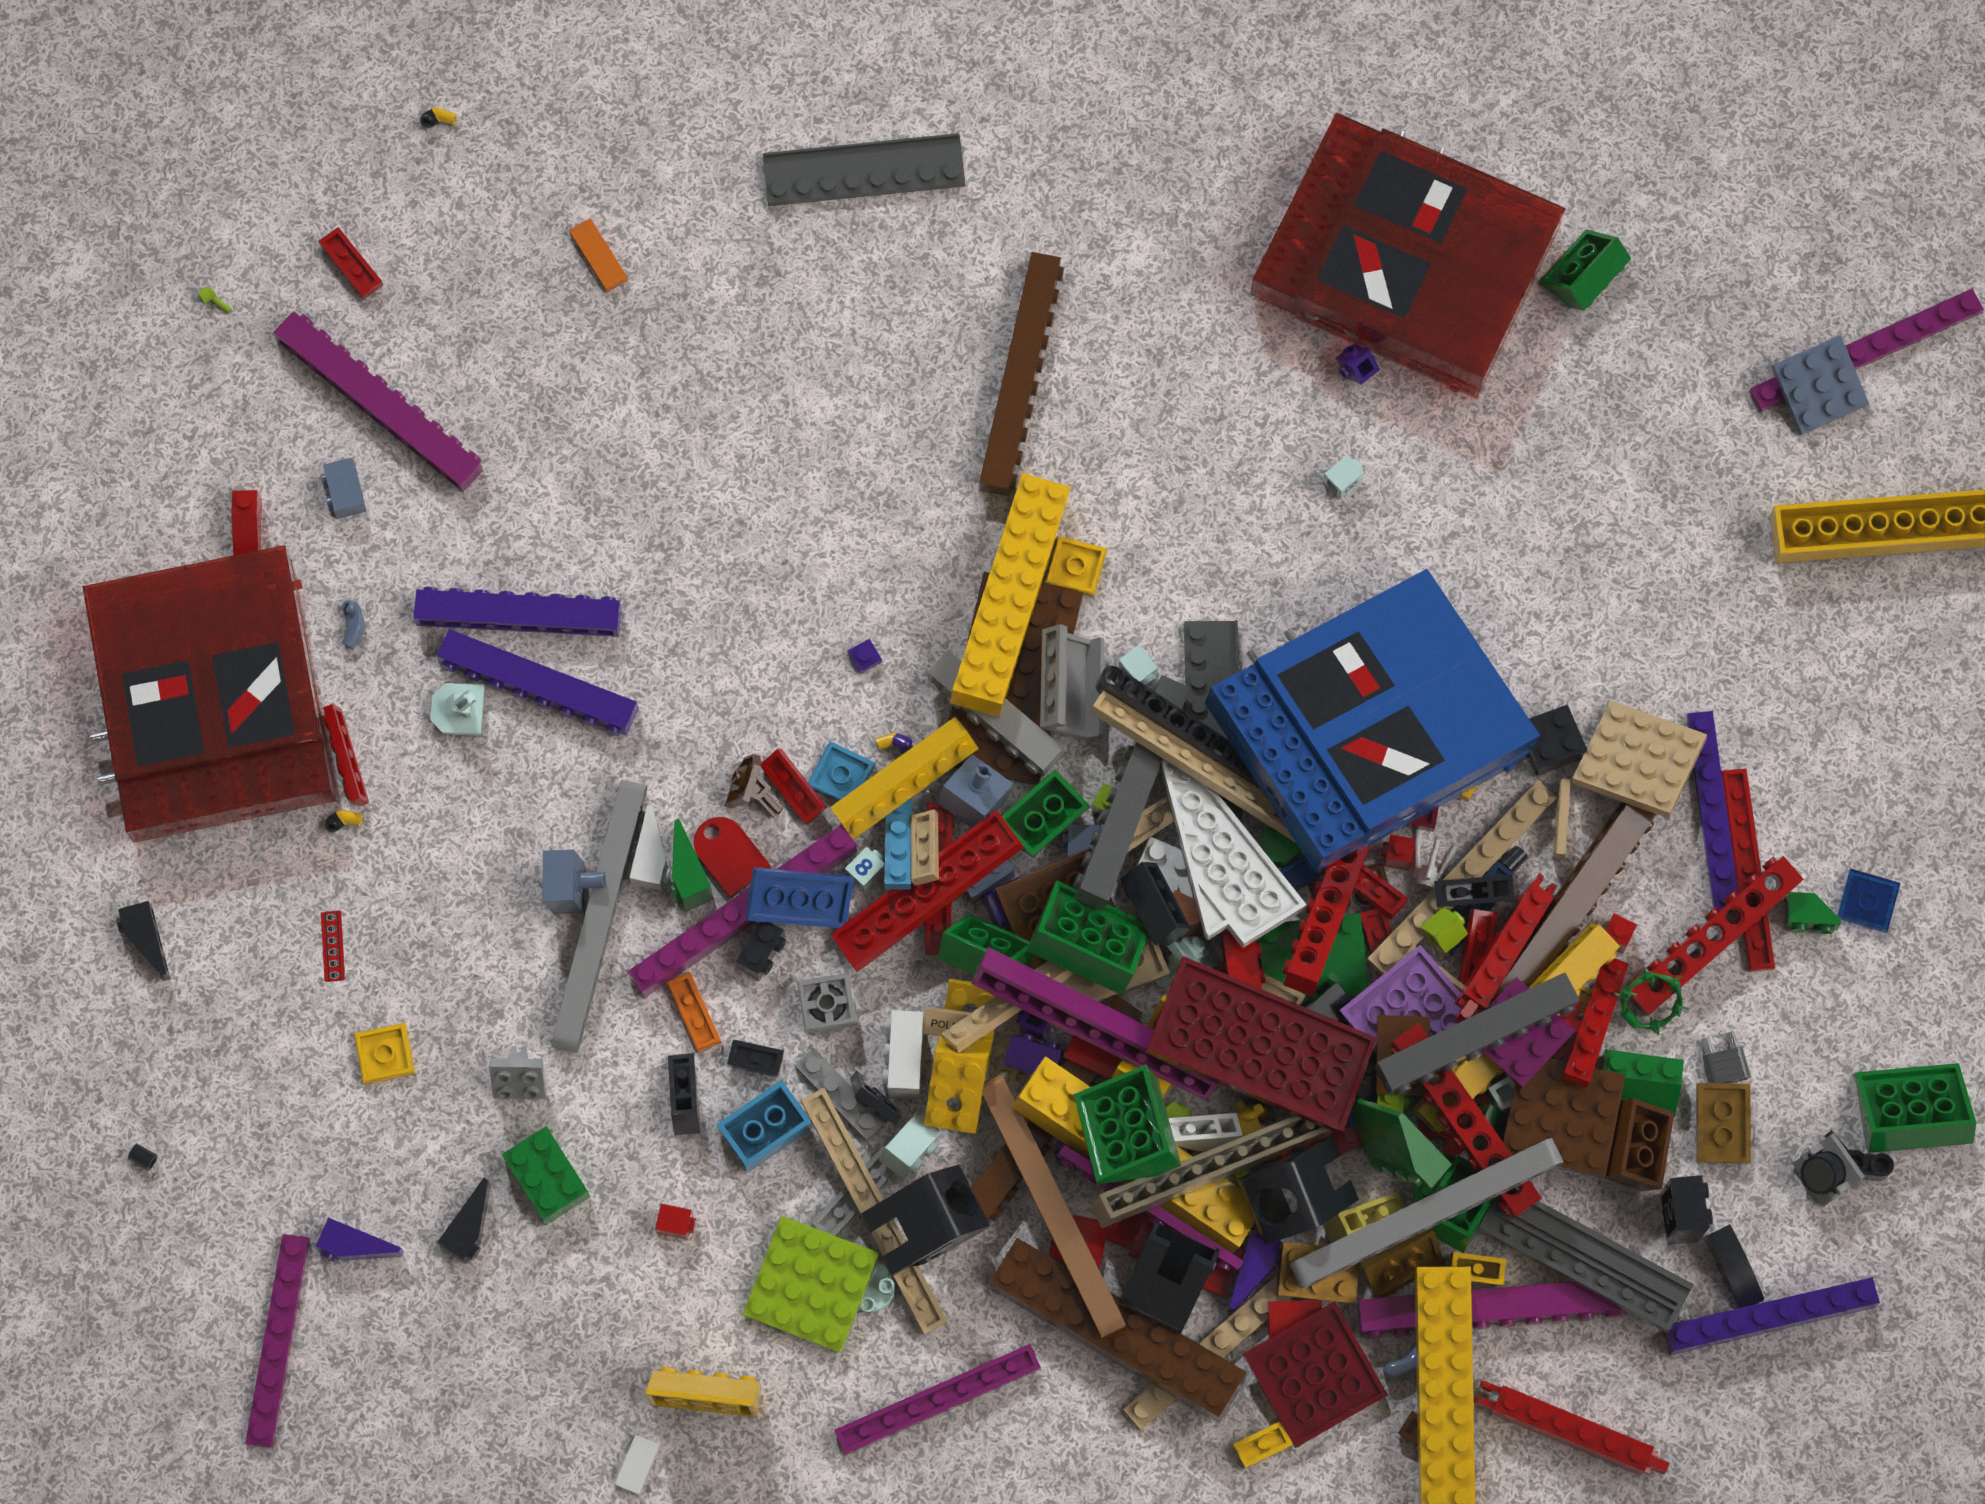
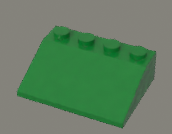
(1089, 941)
(1345, 961)
(1915, 1108)
(1127, 1127)
(1397, 1145)

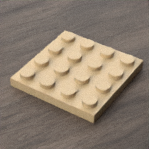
(1639, 759)

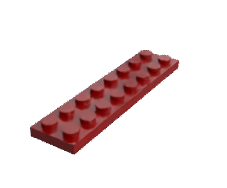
(903, 911)

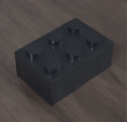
(1685, 1209)

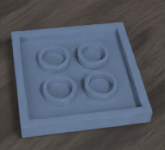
(1820, 385)

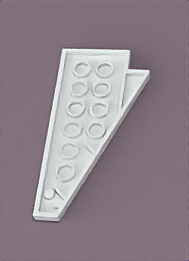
(1227, 869)

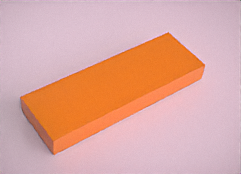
(598, 255)
(693, 1012)

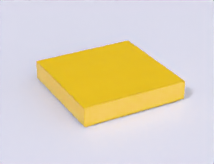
(1076, 566)
(384, 1053)

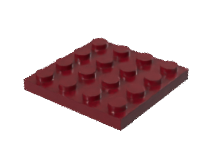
(1314, 1374)

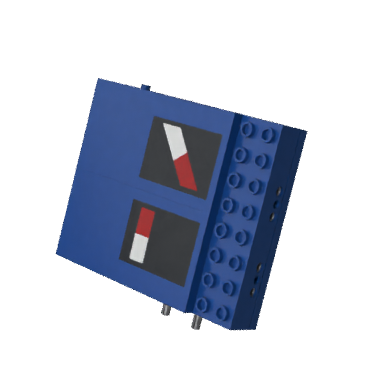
(1371, 720)

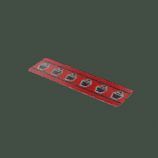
(332, 946)

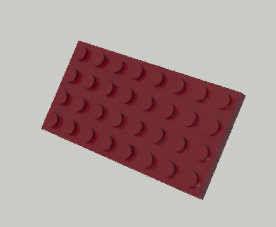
(1261, 1045)

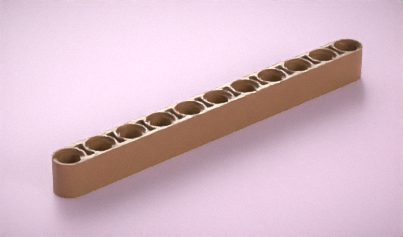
(1052, 1207)

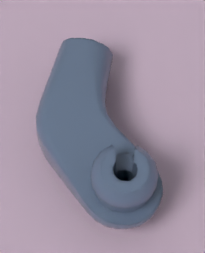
(355, 623)
(1402, 1367)

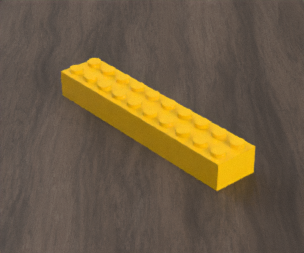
(1878, 526)
(1010, 595)
(1214, 1210)
(1444, 1385)

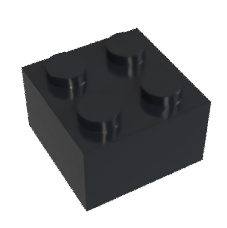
(1558, 741)

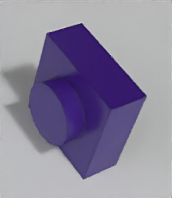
(864, 656)

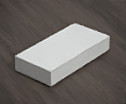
(637, 1465)

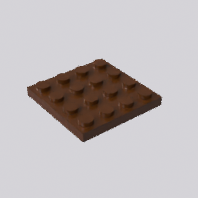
(1027, 895)
(1572, 1115)

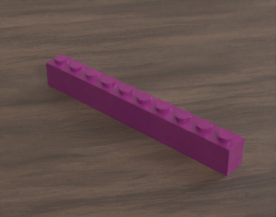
(378, 401)
(730, 918)
(1081, 1017)
(1492, 1306)

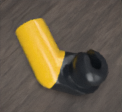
(437, 115)
(342, 818)

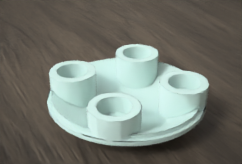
(879, 1291)

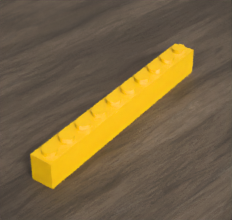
(1580, 964)

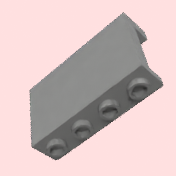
(1068, 683)

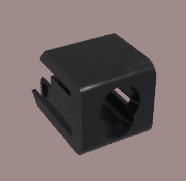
(1308, 1180)
(934, 1214)
(1168, 1277)

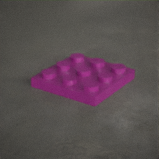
(1527, 1055)

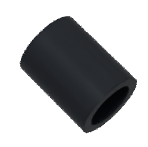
(1514, 858)
(142, 1157)

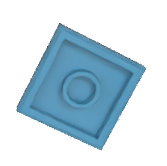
(840, 772)

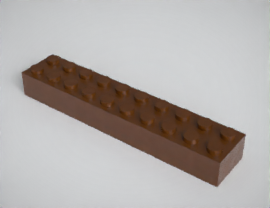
(1142, 1346)

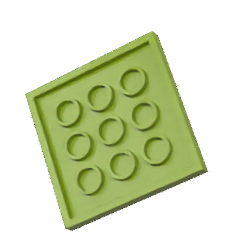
(811, 1284)

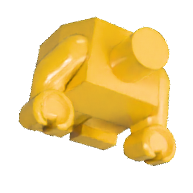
(1251, 1118)

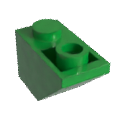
(1279, 848)
(1809, 912)

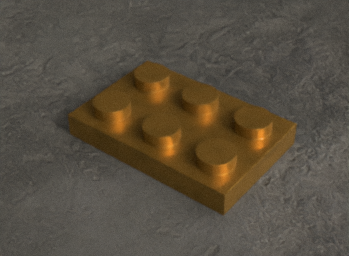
(1723, 1123)
(1395, 1266)
(1338, 1288)

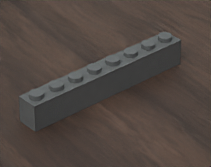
(1477, 1034)

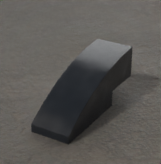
(1734, 1267)

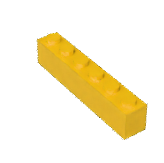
(904, 778)

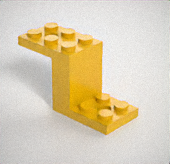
(960, 1073)

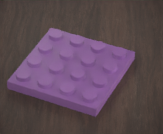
(1408, 989)

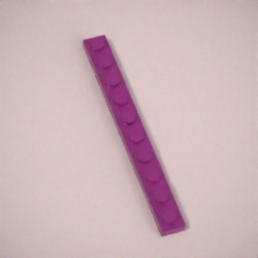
(1889, 339)

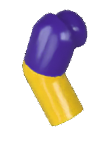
(894, 739)

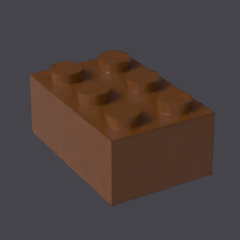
(1640, 1145)

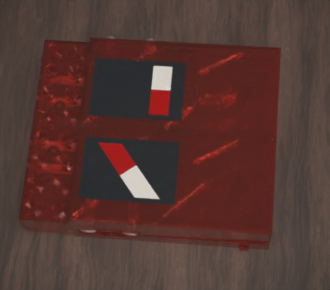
(1408, 253)
(208, 694)

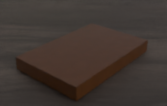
(1388, 1029)

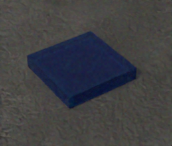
(1868, 900)

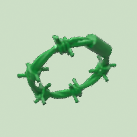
(1654, 1025)

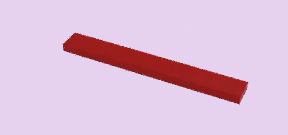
(1747, 862)

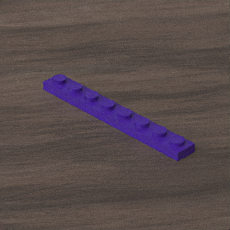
(1713, 811)

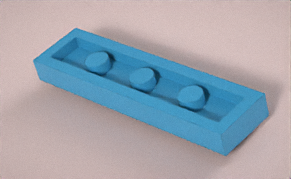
(898, 848)

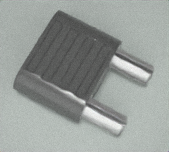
(1725, 1065)

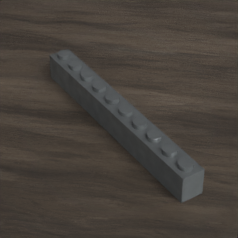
(1123, 812)

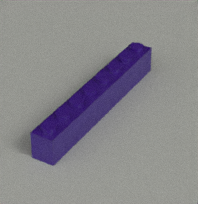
(517, 612)
(537, 682)
(1771, 1316)

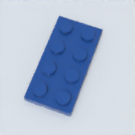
(799, 897)

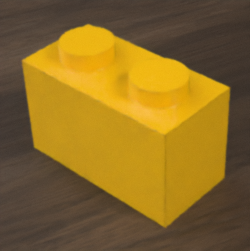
(1483, 1268)

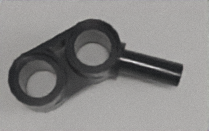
(1867, 1162)

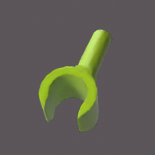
(208, 294)

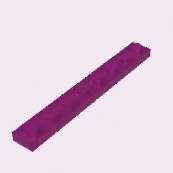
(1225, 1259)
(277, 1341)
(937, 1399)

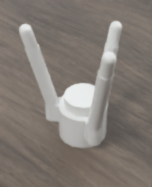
(1427, 874)

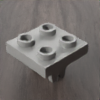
(517, 1076)

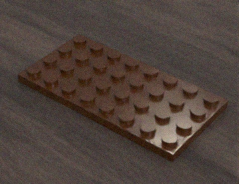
(1051, 608)

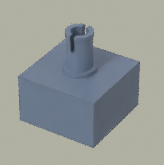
(974, 791)
(565, 881)

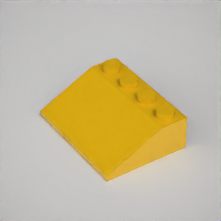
(704, 1393)

